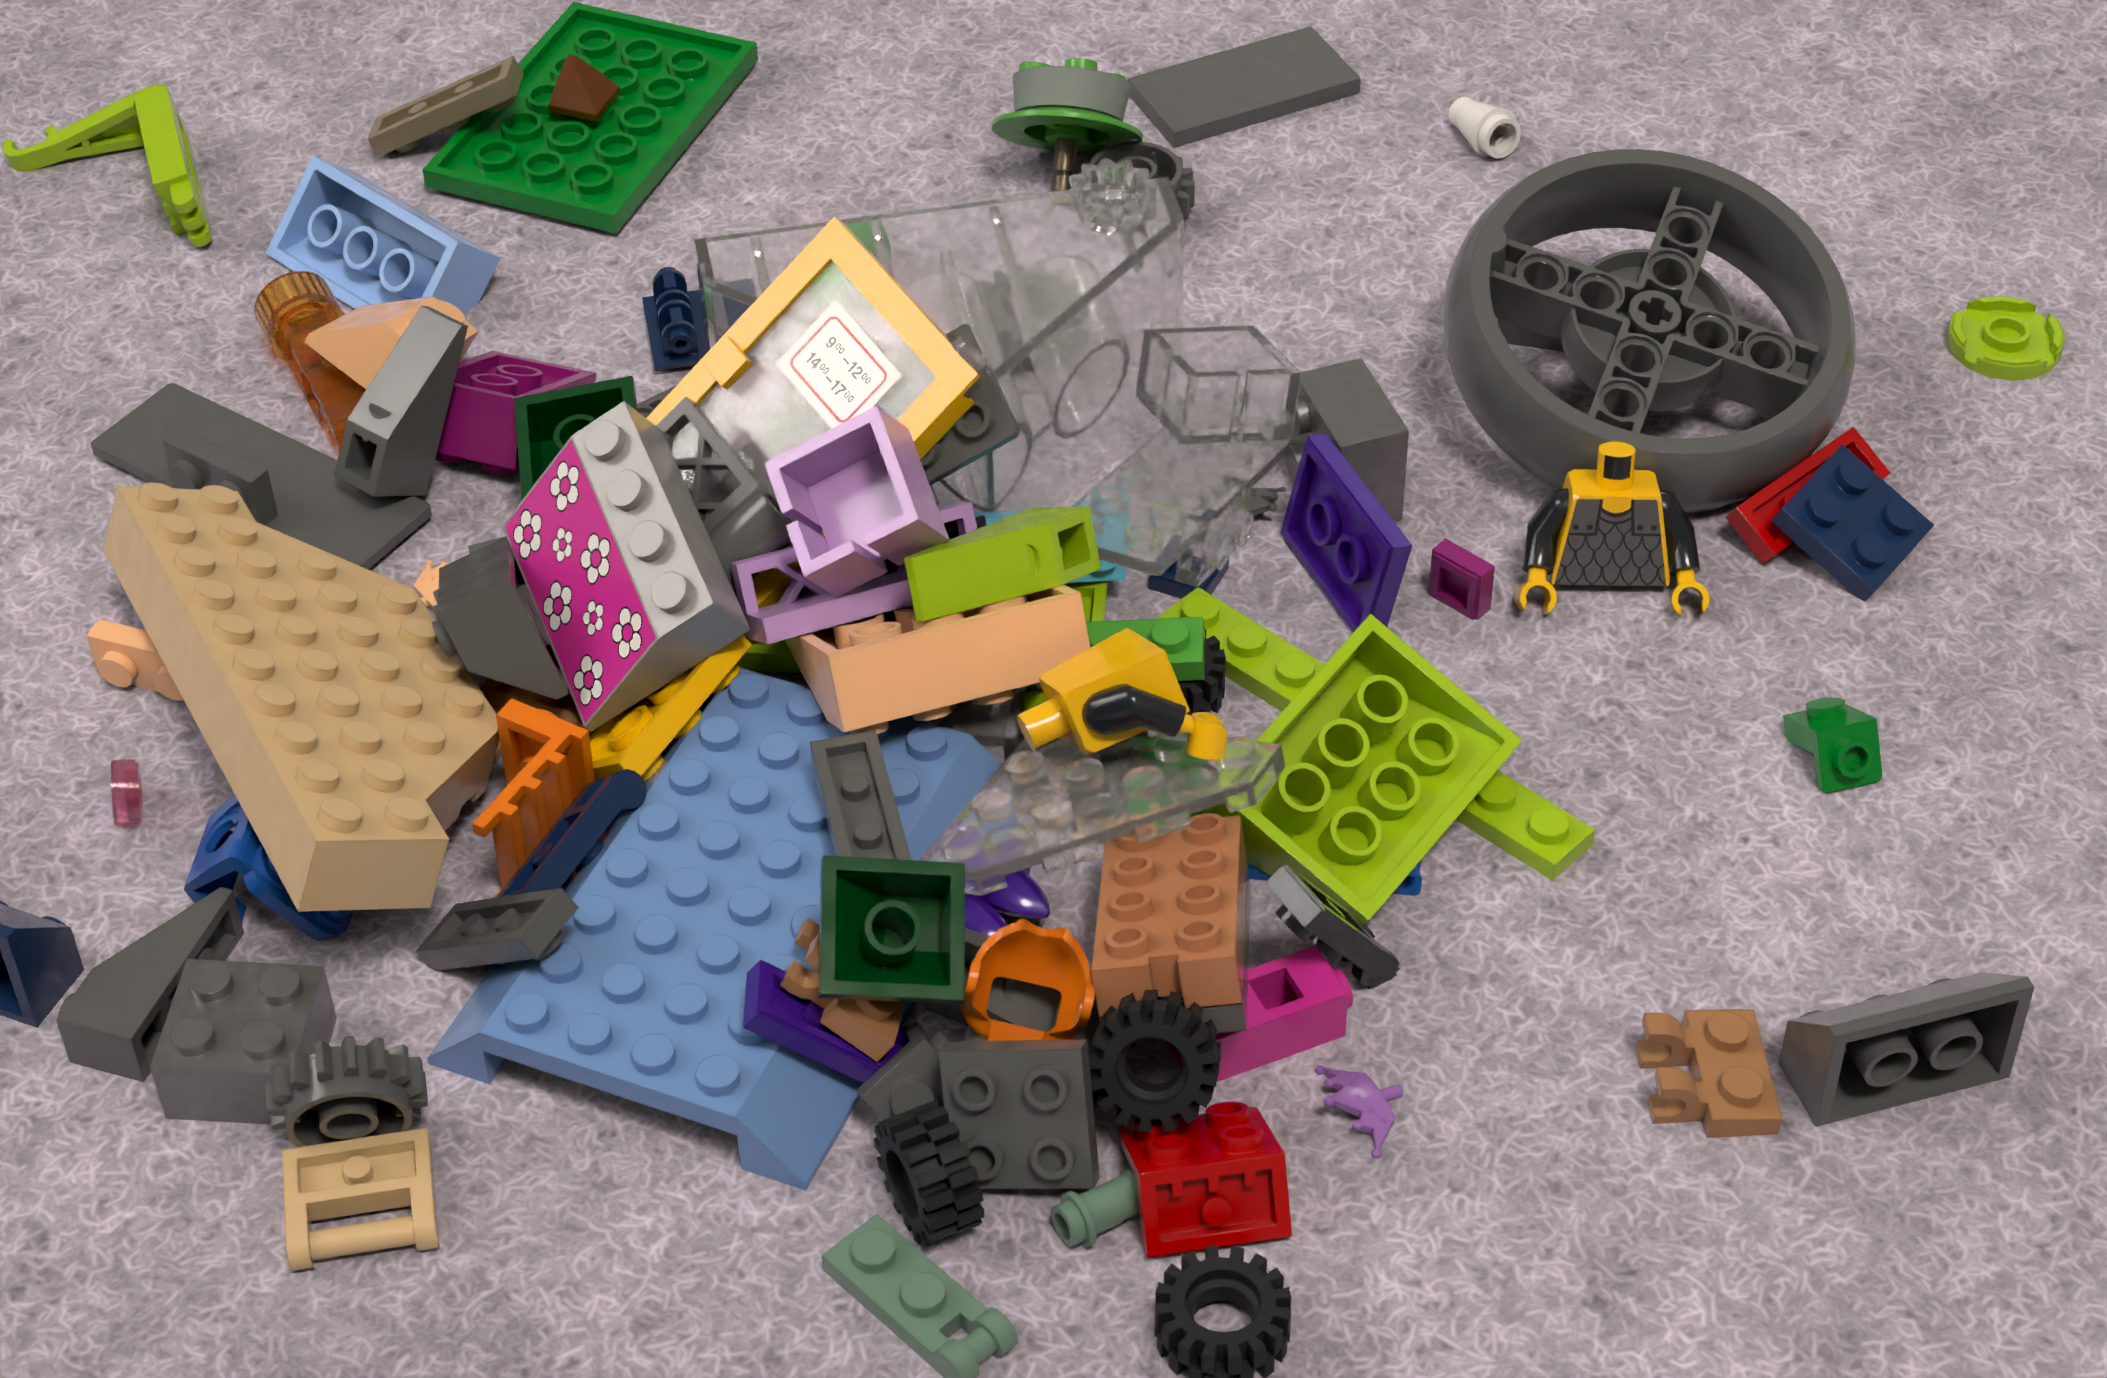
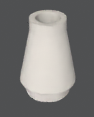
(1486, 127)

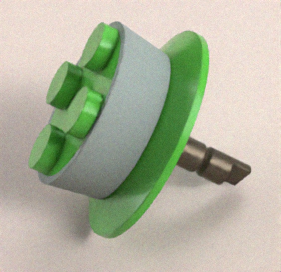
(1067, 112)

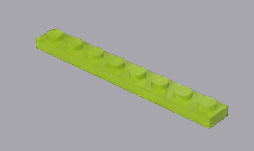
(1500, 812)

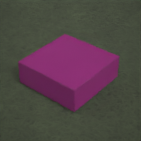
(1461, 580)

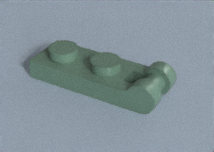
(918, 1300)

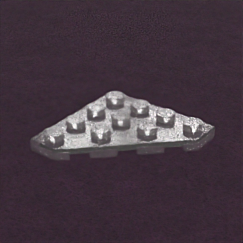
(1064, 802)

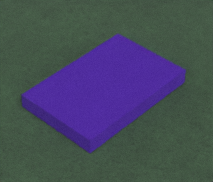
(1344, 535)

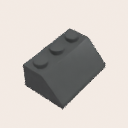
(494, 623)
(1905, 1045)

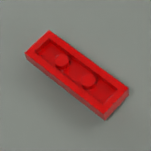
(1754, 515)

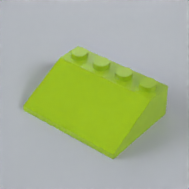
(1373, 770)

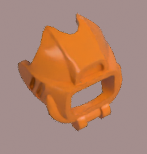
(1035, 957)

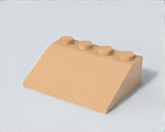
(905, 667)

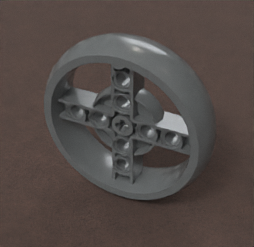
(1650, 323)

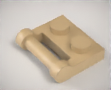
(359, 1179)

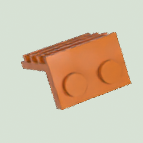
(544, 772)

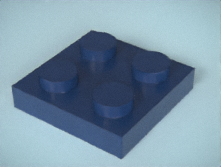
(1852, 523)

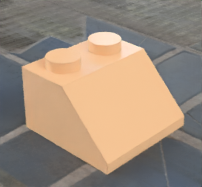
(366, 336)

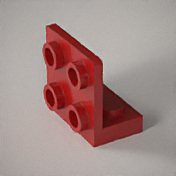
(1209, 1181)

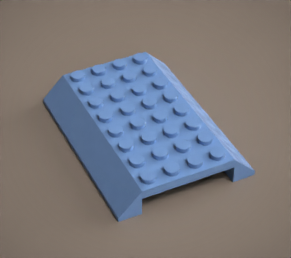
(681, 909)

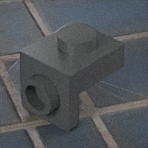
(908, 1077)

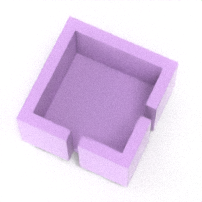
(863, 493)

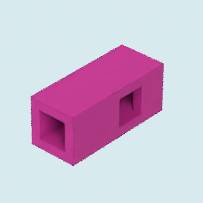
(1289, 1009)

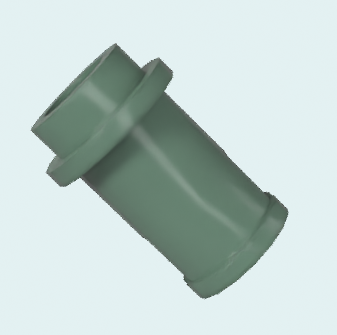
(1096, 1210)

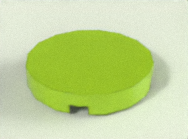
(2003, 350)

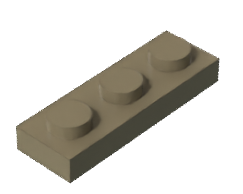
(446, 108)

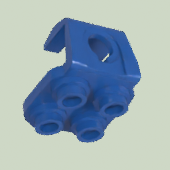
(227, 854)

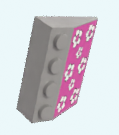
(621, 566)

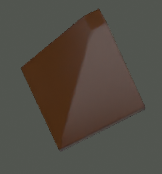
(582, 91)

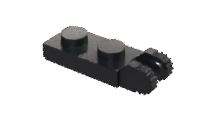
(1331, 928)

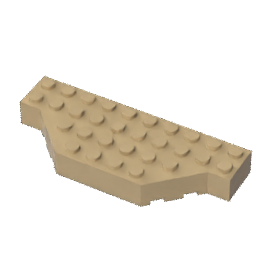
(312, 693)

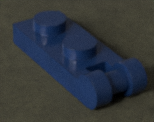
(575, 835)

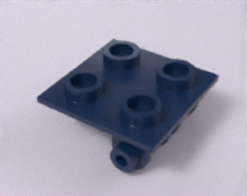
(674, 321)

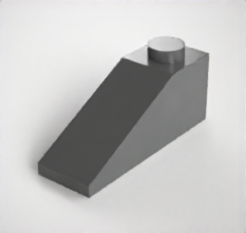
(126, 999)

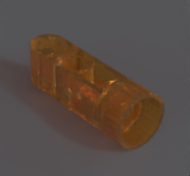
(286, 314)

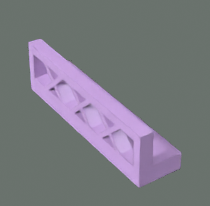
(822, 609)

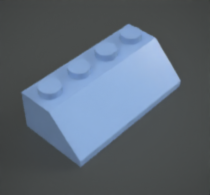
(376, 244)

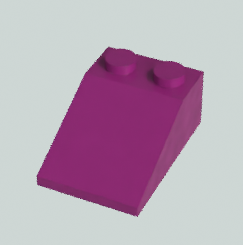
(482, 407)

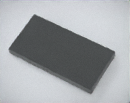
(1243, 86)

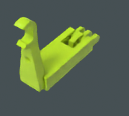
(134, 121)

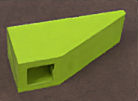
(1003, 561)

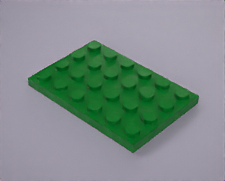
(583, 168)

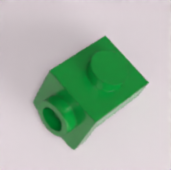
(1841, 740)

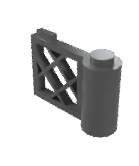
(750, 517)

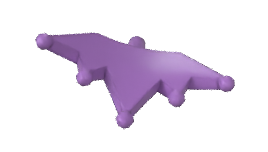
(1363, 1099)

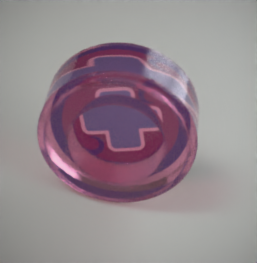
(126, 791)

